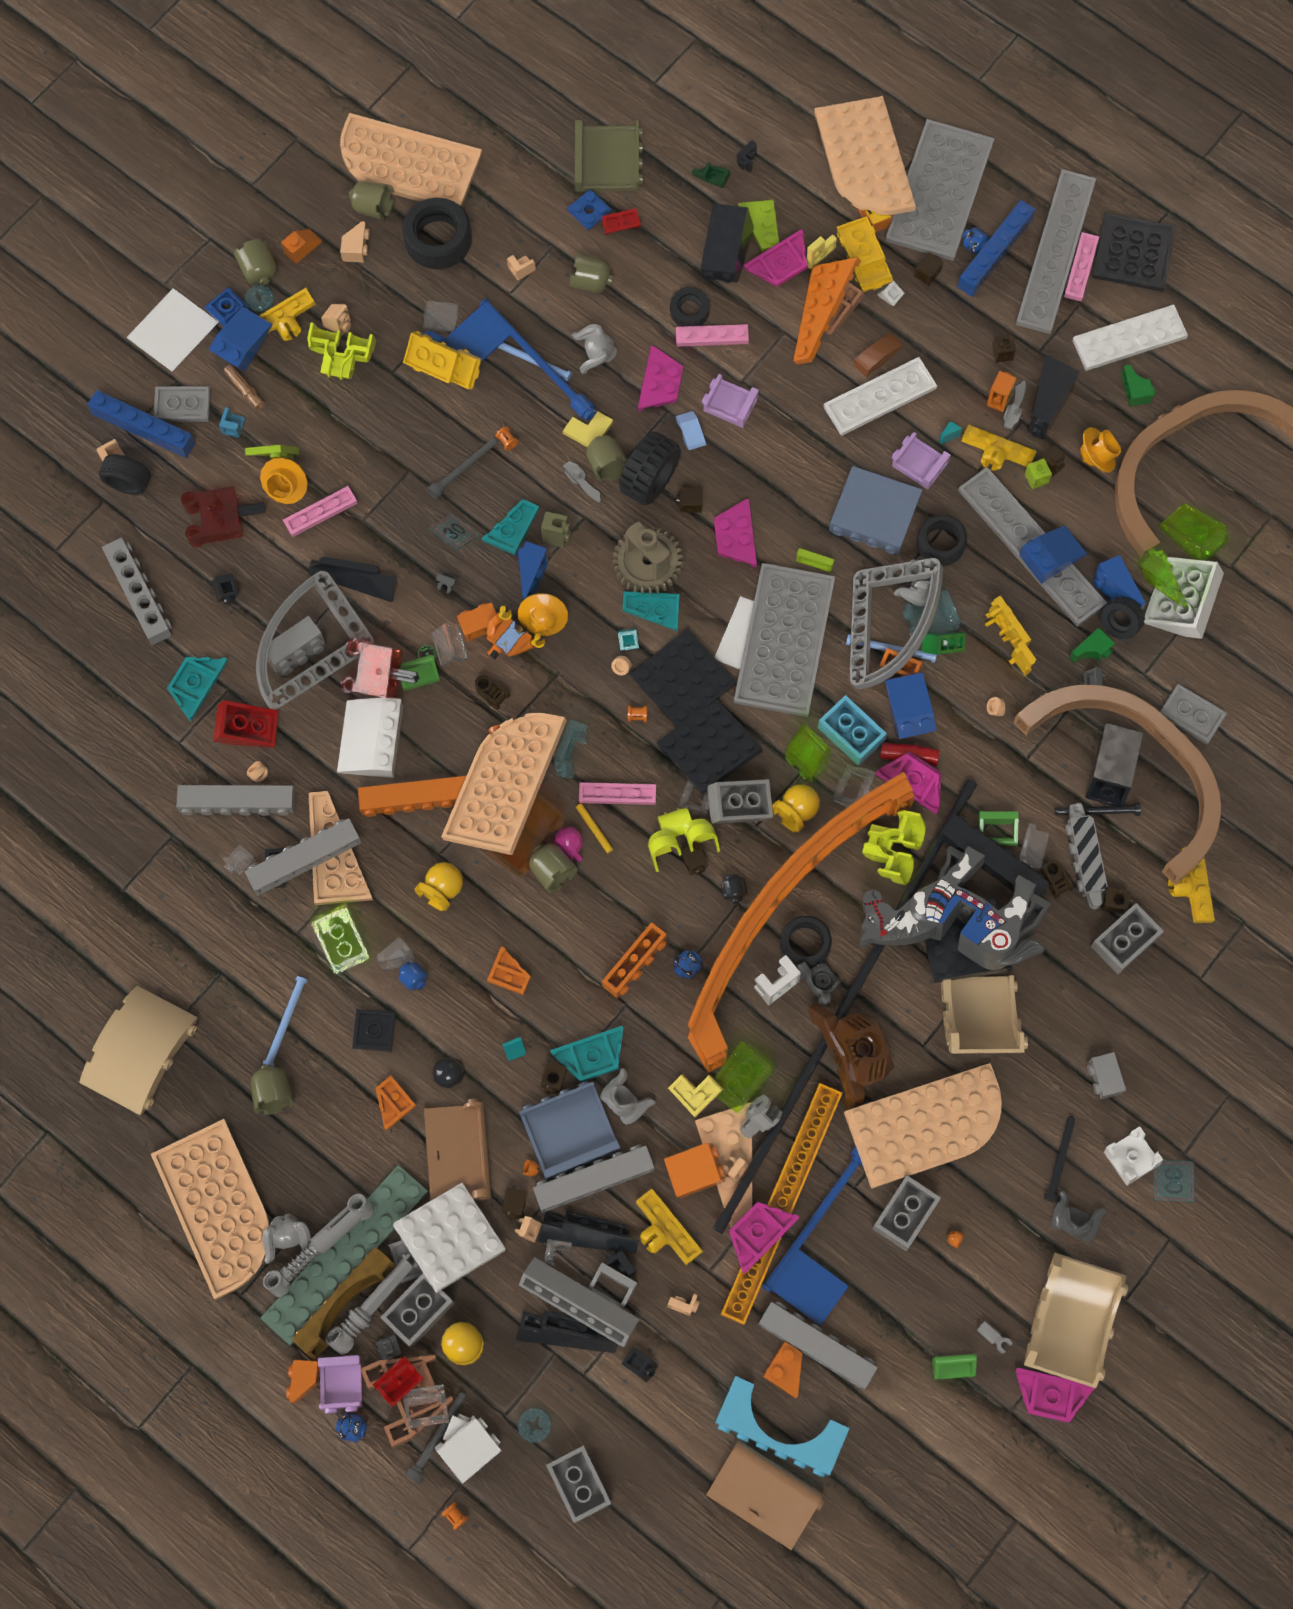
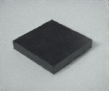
(374, 1030)

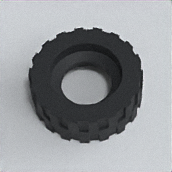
(685, 295)
(1130, 607)

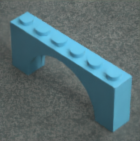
(817, 1454)

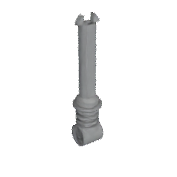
(342, 1338)

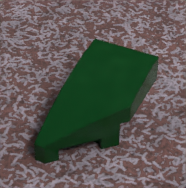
(713, 175)

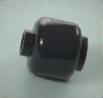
(734, 888)

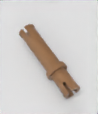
(249, 393)

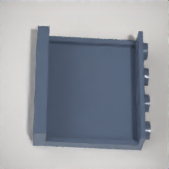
(875, 510)
(569, 1130)

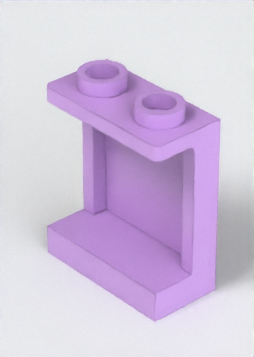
(729, 401)
(919, 461)
(340, 1383)

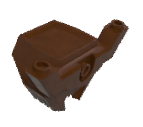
(857, 1050)

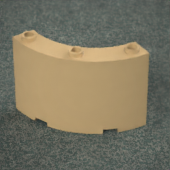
(982, 1015)
(137, 1049)
(1075, 1320)

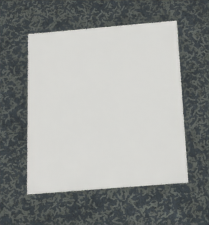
(172, 329)
(734, 638)

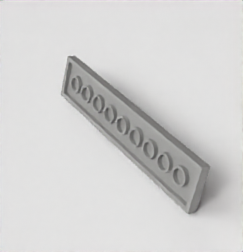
(1055, 251)
(1018, 528)

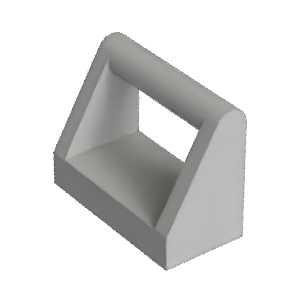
(617, 1277)

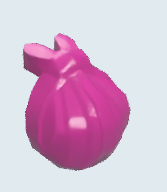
(569, 841)

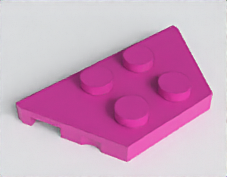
(780, 261)
(660, 380)
(735, 534)
(921, 776)
(759, 1232)
(1051, 1395)

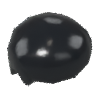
(448, 1072)

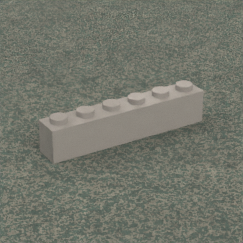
(235, 799)
(302, 857)
(593, 1178)
(578, 1302)
(817, 1345)

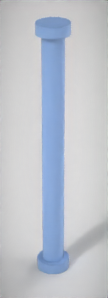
(523, 355)
(883, 646)
(285, 1021)

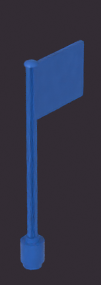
(488, 330)
(802, 1279)

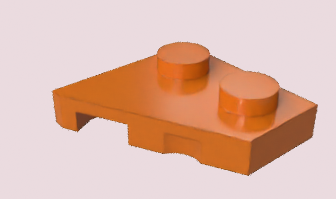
(508, 973)
(393, 1102)
(786, 1370)

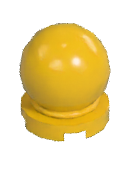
(798, 805)
(441, 884)
(462, 1343)

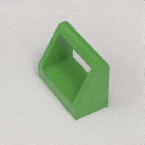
(426, 671)
(1009, 818)
(954, 1366)

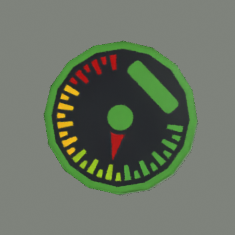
(426, 651)

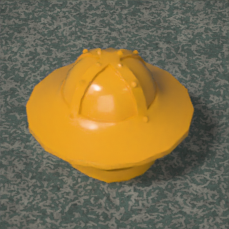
(1100, 449)
(283, 480)
(543, 614)

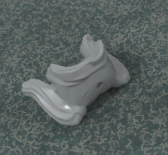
(598, 346)
(918, 590)
(623, 1101)
(284, 1233)

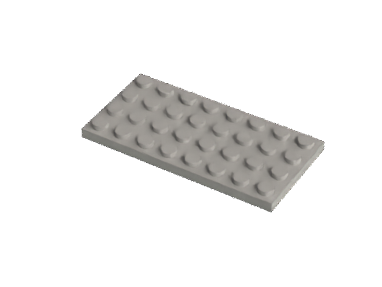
(943, 186)
(784, 640)

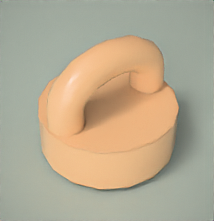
(621, 665)
(996, 706)
(257, 771)

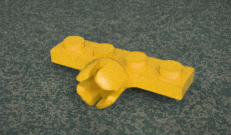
(284, 314)
(997, 448)
(1197, 889)
(665, 1229)

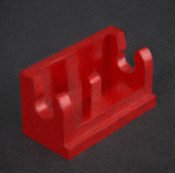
(620, 221)
(398, 1381)

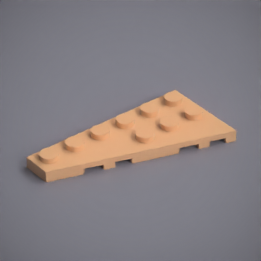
(340, 877)
(724, 1132)

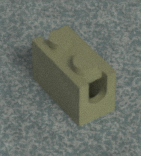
(555, 529)

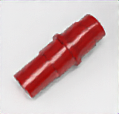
(893, 751)

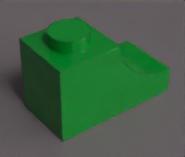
(1137, 389)
(943, 643)
(1095, 646)

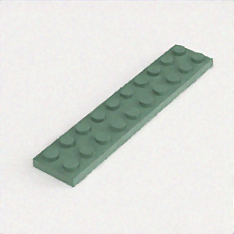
(324, 1274)

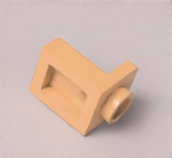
(679, 1304)

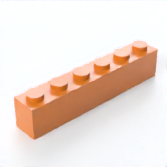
(409, 796)

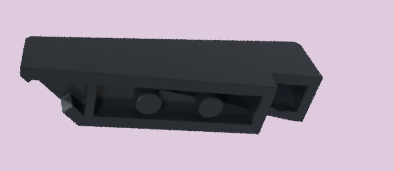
(357, 576)
(588, 1232)
(562, 1331)

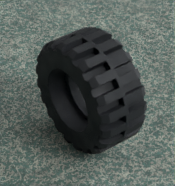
(649, 468)

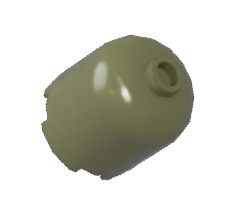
(372, 199)
(256, 262)
(591, 274)
(606, 458)
(551, 866)
(270, 1090)

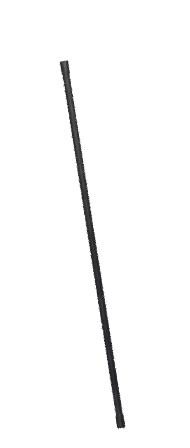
(726, 1216)

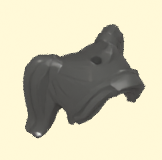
(813, 980)
(1076, 1221)

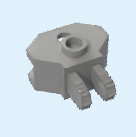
(760, 1117)

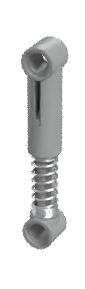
(279, 1281)

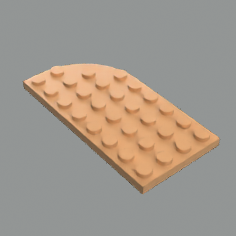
(865, 156)
(408, 160)
(504, 783)
(926, 1125)
(215, 1205)

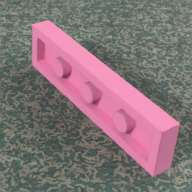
(1081, 266)
(712, 335)
(320, 511)
(617, 793)

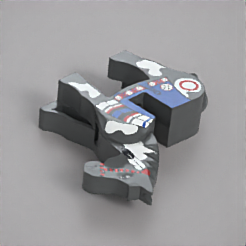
(989, 936)

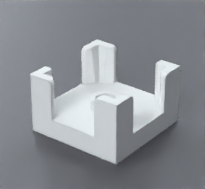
(789, 978)
(1132, 1156)

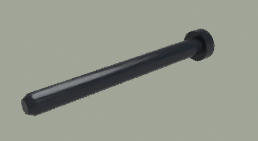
(1136, 809)
(1051, 1195)

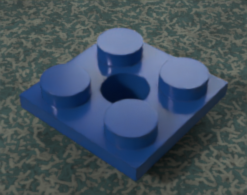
(589, 201)
(222, 315)

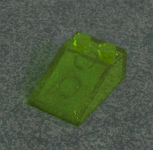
(1195, 532)
(1159, 574)
(808, 753)
(340, 938)
(743, 1075)

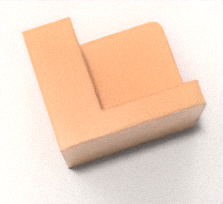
(521, 267)
(109, 448)

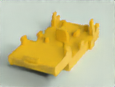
(861, 242)
(441, 360)
(1013, 632)

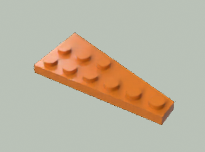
(822, 302)

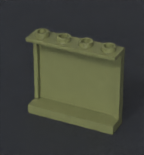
(607, 158)

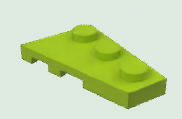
(764, 223)
(273, 451)

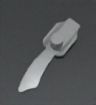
(1013, 411)
(577, 476)

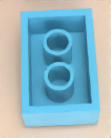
(852, 730)

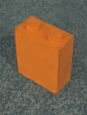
(695, 1170)

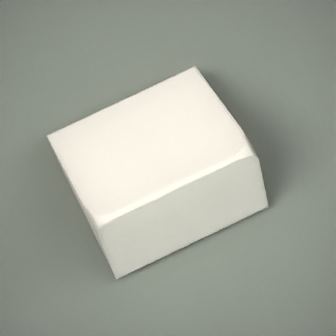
(890, 293)

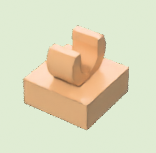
(737, 1170)
(529, 1228)

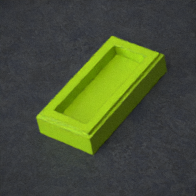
(815, 560)

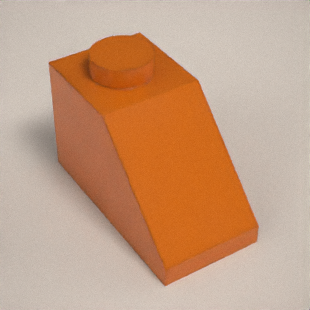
(300, 244)

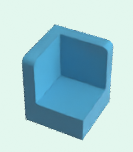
(231, 423)

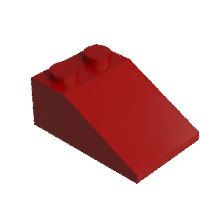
(245, 725)

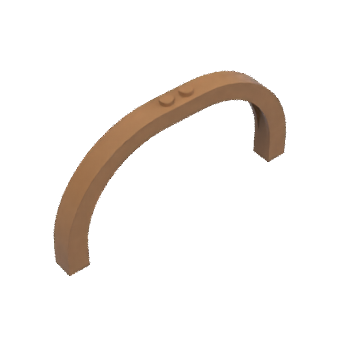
(1239, 401)
(1165, 733)

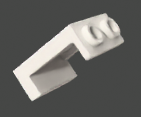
(469, 1449)

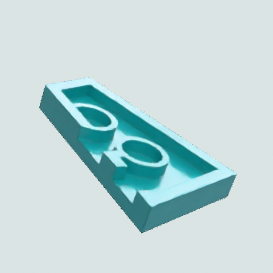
(513, 528)
(656, 608)

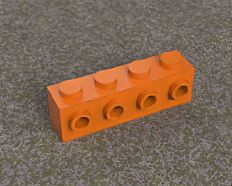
(634, 960)

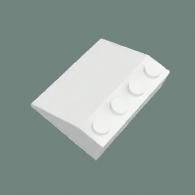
(1199, 585)
(370, 737)

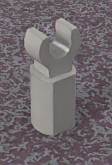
(993, 1336)

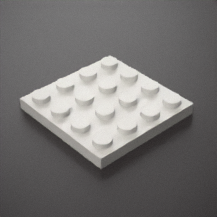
(449, 1237)

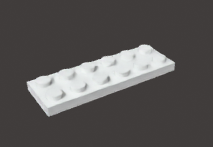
(1129, 337)
(880, 396)

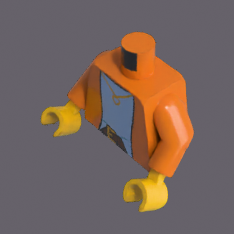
(509, 636)

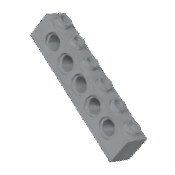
(115, 552)

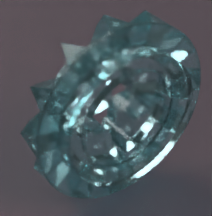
(266, 298)
(530, 1416)

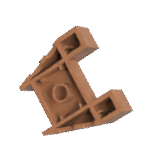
(398, 1431)

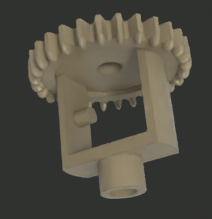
(644, 546)

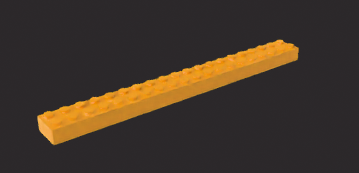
(785, 1196)

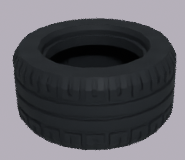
(431, 211)

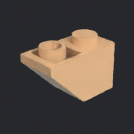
(354, 244)
(337, 318)

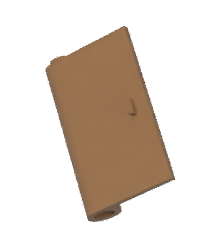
(462, 1149)
(777, 1496)

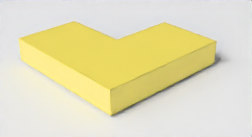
(819, 250)
(586, 433)
(698, 1097)

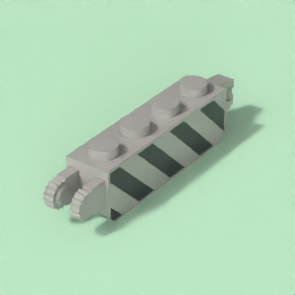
(1087, 855)

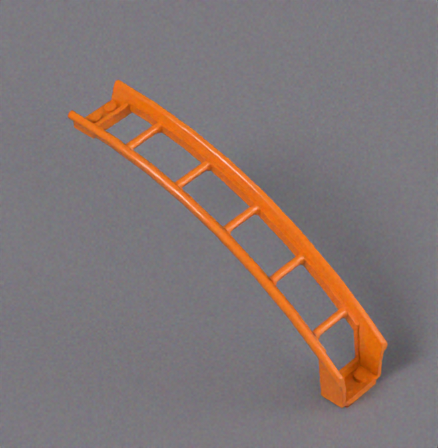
(886, 799)

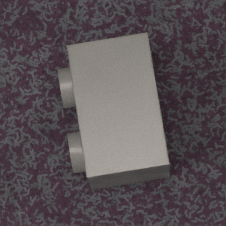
(1106, 1076)

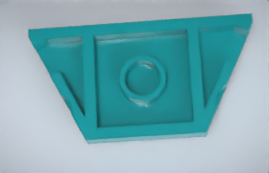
(194, 682)
(592, 1055)

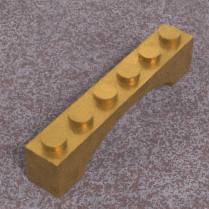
(313, 1334)

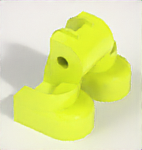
(337, 363)
(677, 824)
(910, 833)

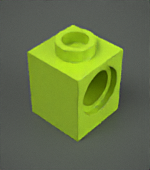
(1038, 473)

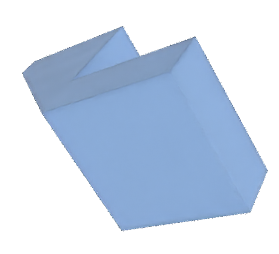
(691, 430)

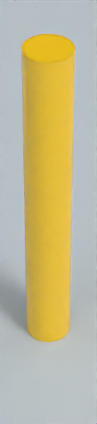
(594, 828)

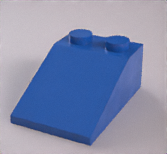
(241, 338)
(1051, 553)
(533, 563)
(1115, 581)
(910, 705)

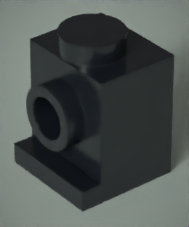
(227, 583)

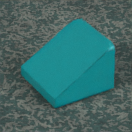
(950, 432)
(628, 639)
(514, 1048)

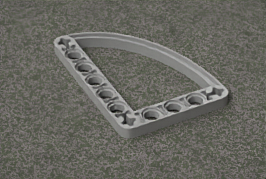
(920, 632)
(261, 662)

